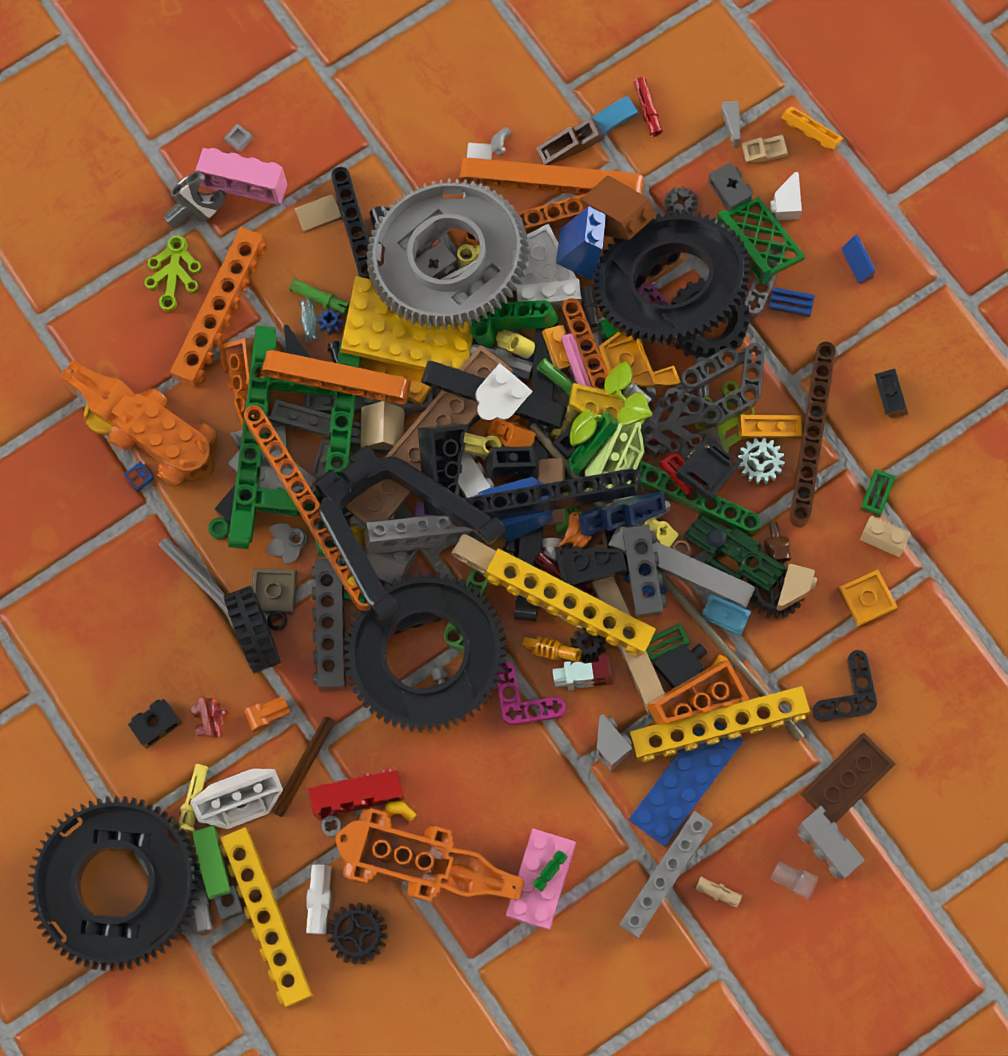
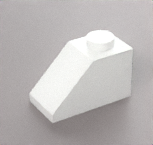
(787, 200)

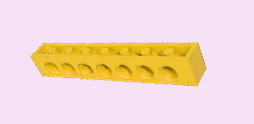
(640, 631)
(794, 698)
(243, 841)

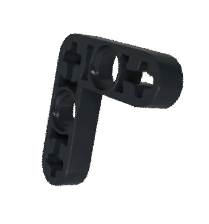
(858, 693)

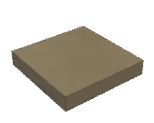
(275, 589)

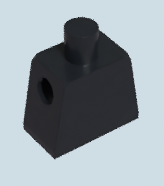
(680, 664)

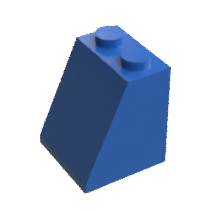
(582, 242)
(524, 524)

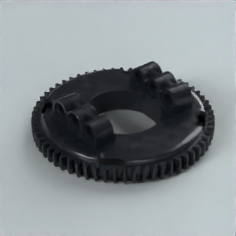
(109, 938)

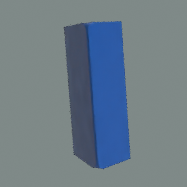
(858, 259)

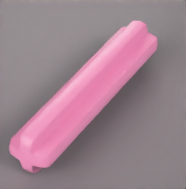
(575, 360)

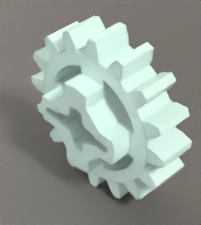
(753, 460)

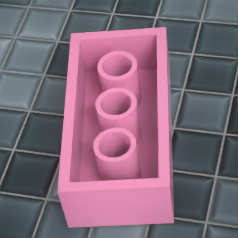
(242, 176)
(536, 906)

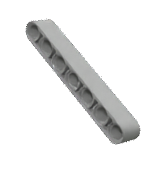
(693, 572)

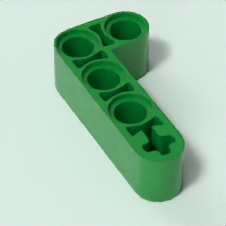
(513, 316)

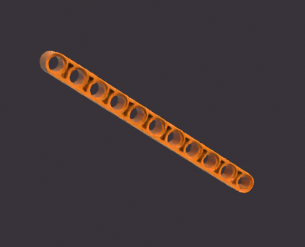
(299, 499)

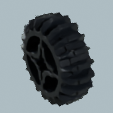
(771, 607)
(367, 932)

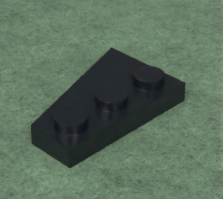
(589, 565)

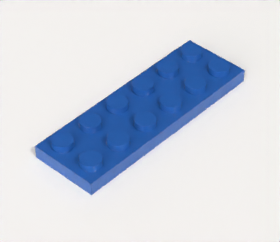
(682, 787)

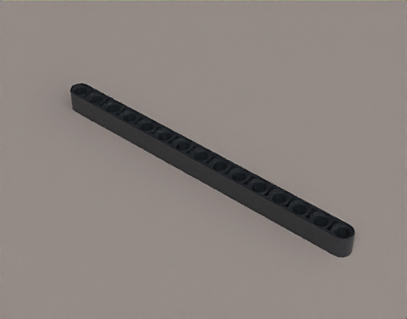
(532, 542)

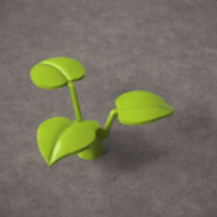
(634, 411)

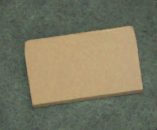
(318, 213)

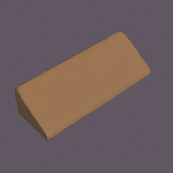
(553, 471)

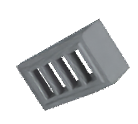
(730, 114)

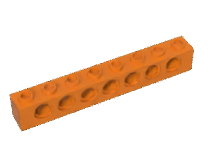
(244, 241)

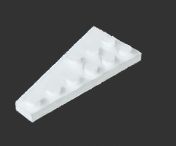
(541, 260)

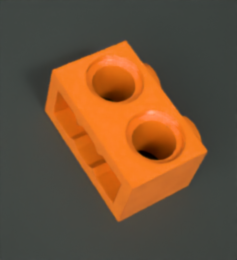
(511, 433)

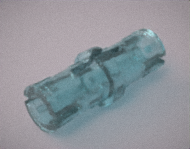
(308, 320)

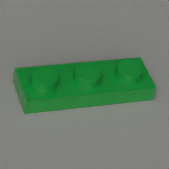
(581, 456)

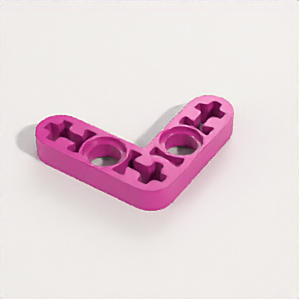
(514, 703)

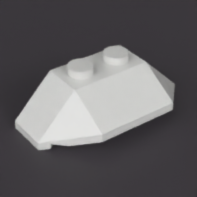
(238, 798)

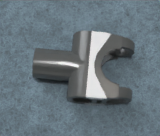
(192, 201)

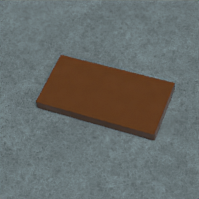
(848, 778)

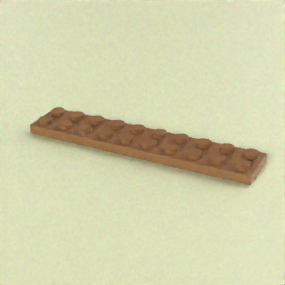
(387, 496)

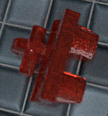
(211, 716)

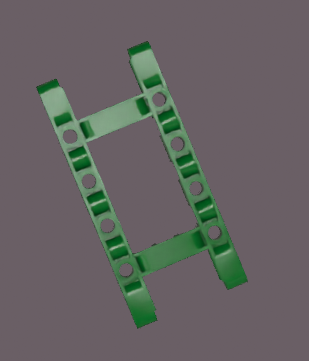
(249, 471)

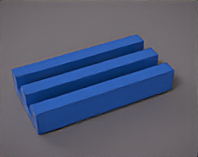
(793, 294)

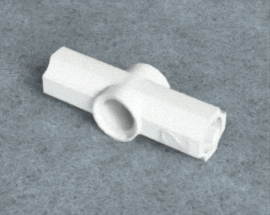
(319, 899)

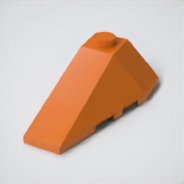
(236, 361)

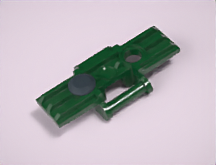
(739, 547)

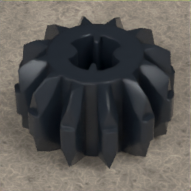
(594, 649)

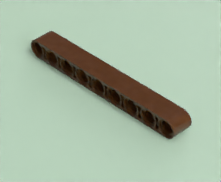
(812, 443)

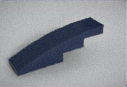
(622, 512)

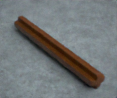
(303, 766)

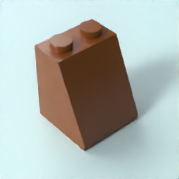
(624, 208)

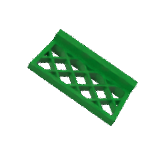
(758, 265)

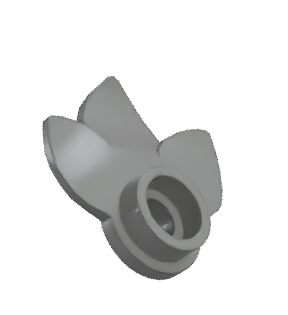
(283, 542)

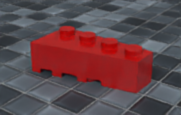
(355, 793)

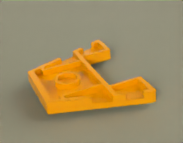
(623, 348)

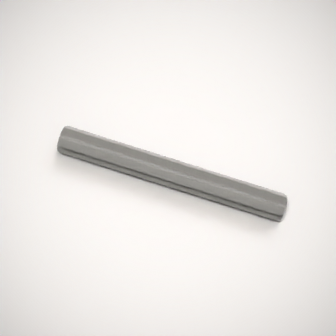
(194, 572)

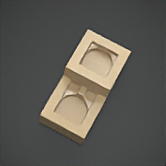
(765, 150)

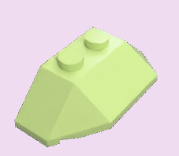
(618, 452)

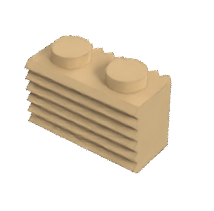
(885, 536)

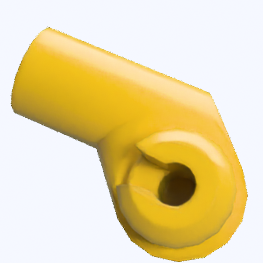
(399, 808)

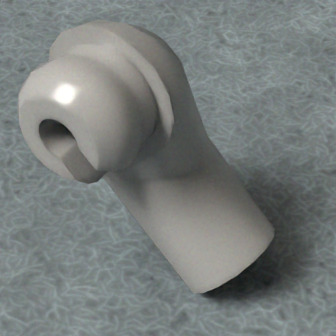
(497, 141)

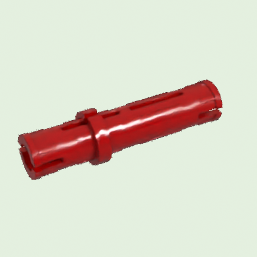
(649, 115)

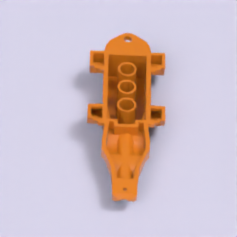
(147, 424)
(422, 862)

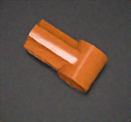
(261, 716)

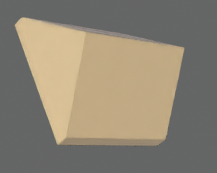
(381, 425)

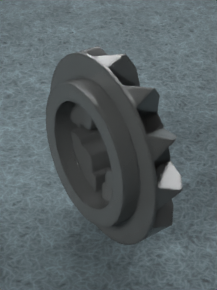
(683, 193)

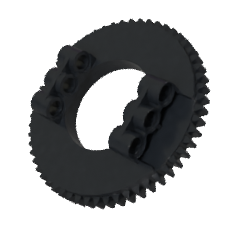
(660, 244)
(421, 603)

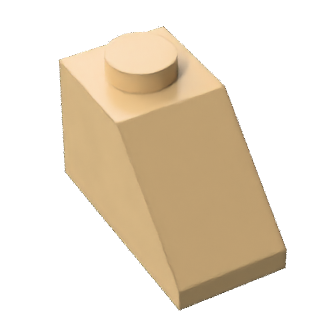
(796, 585)

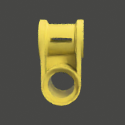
(663, 532)

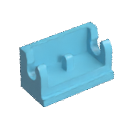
(725, 614)

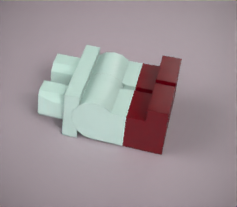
(582, 674)

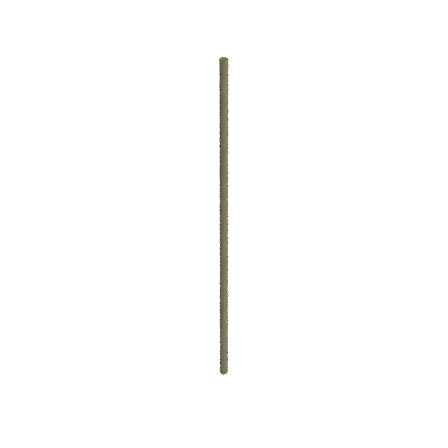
(685, 603)

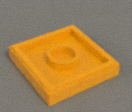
(868, 598)

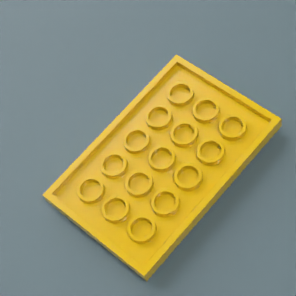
(382, 336)

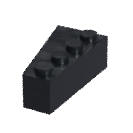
(441, 457)

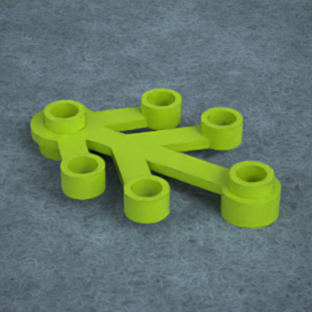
(172, 270)
(722, 429)

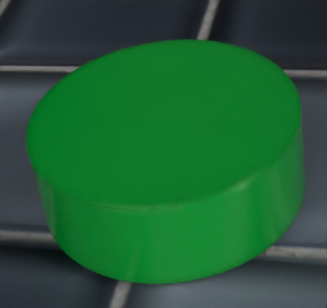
(219, 528)

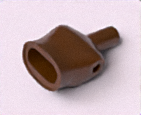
(777, 546)

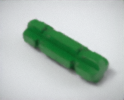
(550, 870)

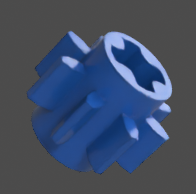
(326, 317)

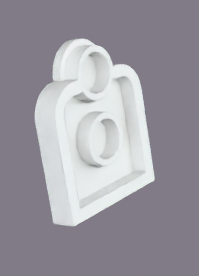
(500, 394)

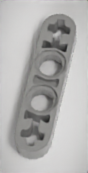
(761, 303)

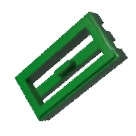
(872, 509)
(663, 634)

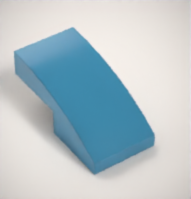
(615, 114)

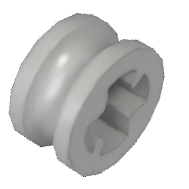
(330, 819)

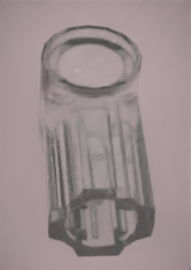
(800, 881)

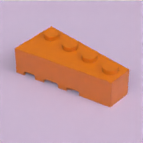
(702, 693)

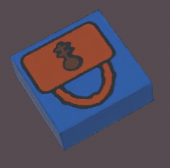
(139, 476)

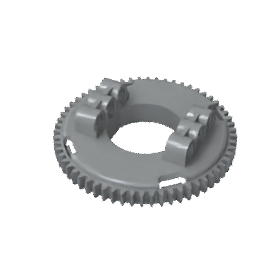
(416, 225)

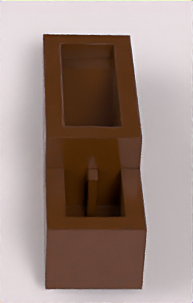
(570, 142)

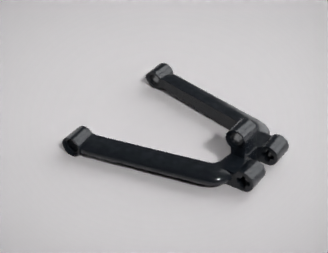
(362, 474)

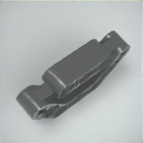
(702, 379)

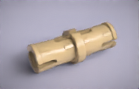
(718, 892)

